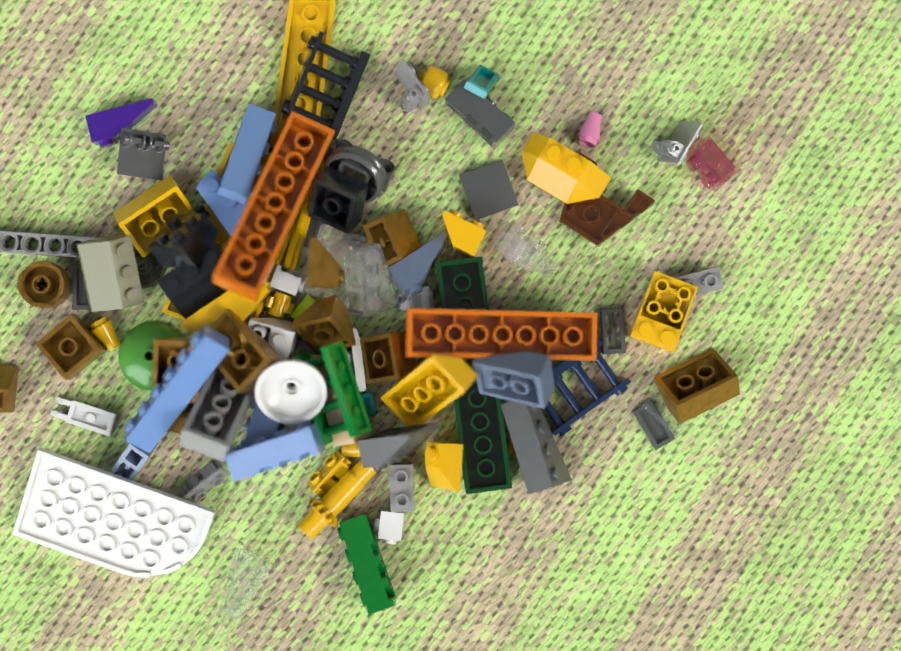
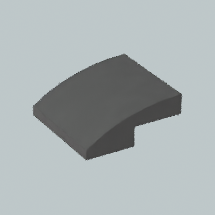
(488, 189)

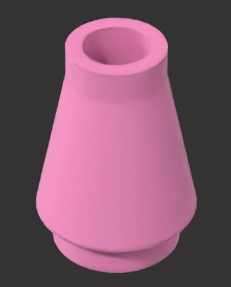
(590, 132)

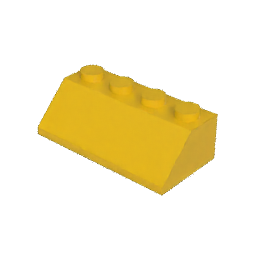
(429, 388)

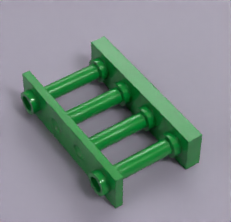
(346, 392)

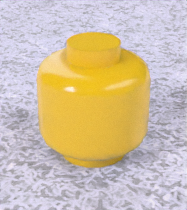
(435, 80)

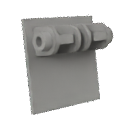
(417, 92)
(676, 148)

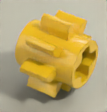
(279, 305)

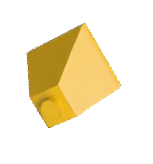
(444, 464)

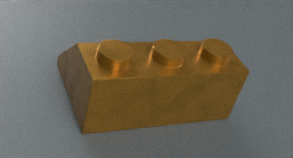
(697, 385)

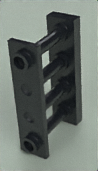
(348, 84)

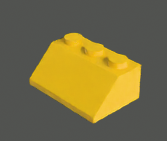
(149, 211)

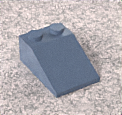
(516, 377)

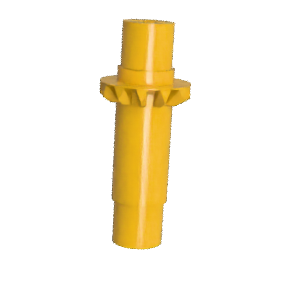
(335, 500)

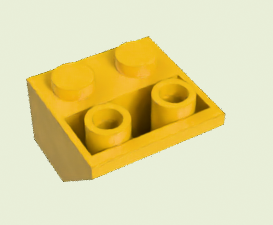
(463, 235)

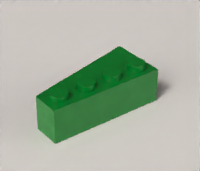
(367, 563)

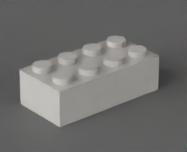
(215, 417)

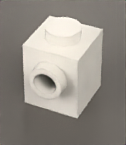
(389, 526)

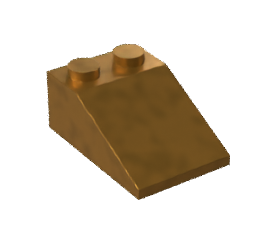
(166, 355)
(246, 355)

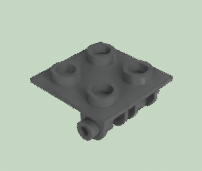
(141, 154)

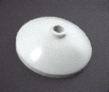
(290, 403)

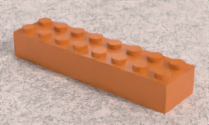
(273, 207)
(500, 333)

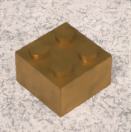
(71, 347)
(385, 357)

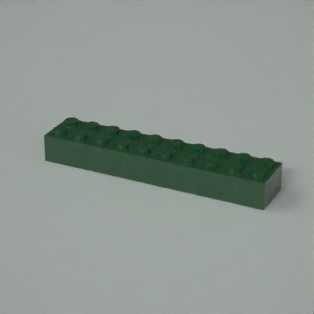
(477, 415)

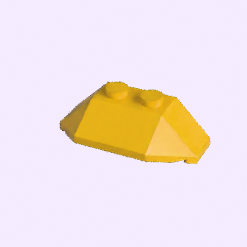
(562, 171)

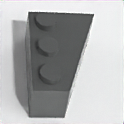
(480, 115)

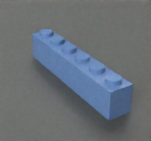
(176, 389)

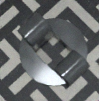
(377, 171)

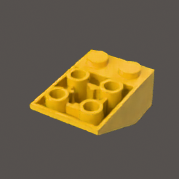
(663, 311)

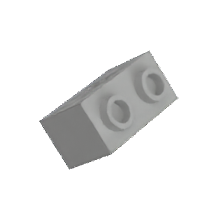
(402, 487)

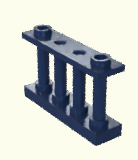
(618, 388)

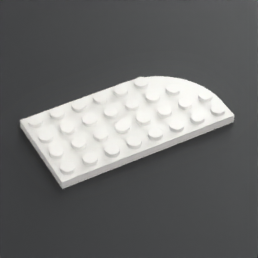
(109, 518)

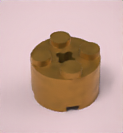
(41, 272)

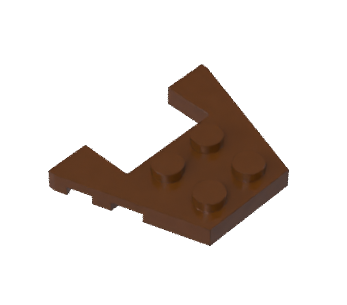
(602, 218)

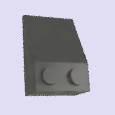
(393, 444)

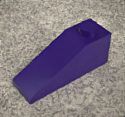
(107, 124)

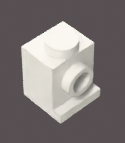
(287, 281)

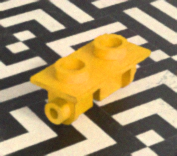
(322, 480)

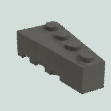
(535, 447)

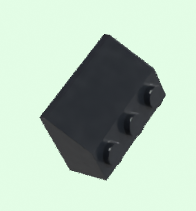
(192, 287)

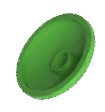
(135, 348)

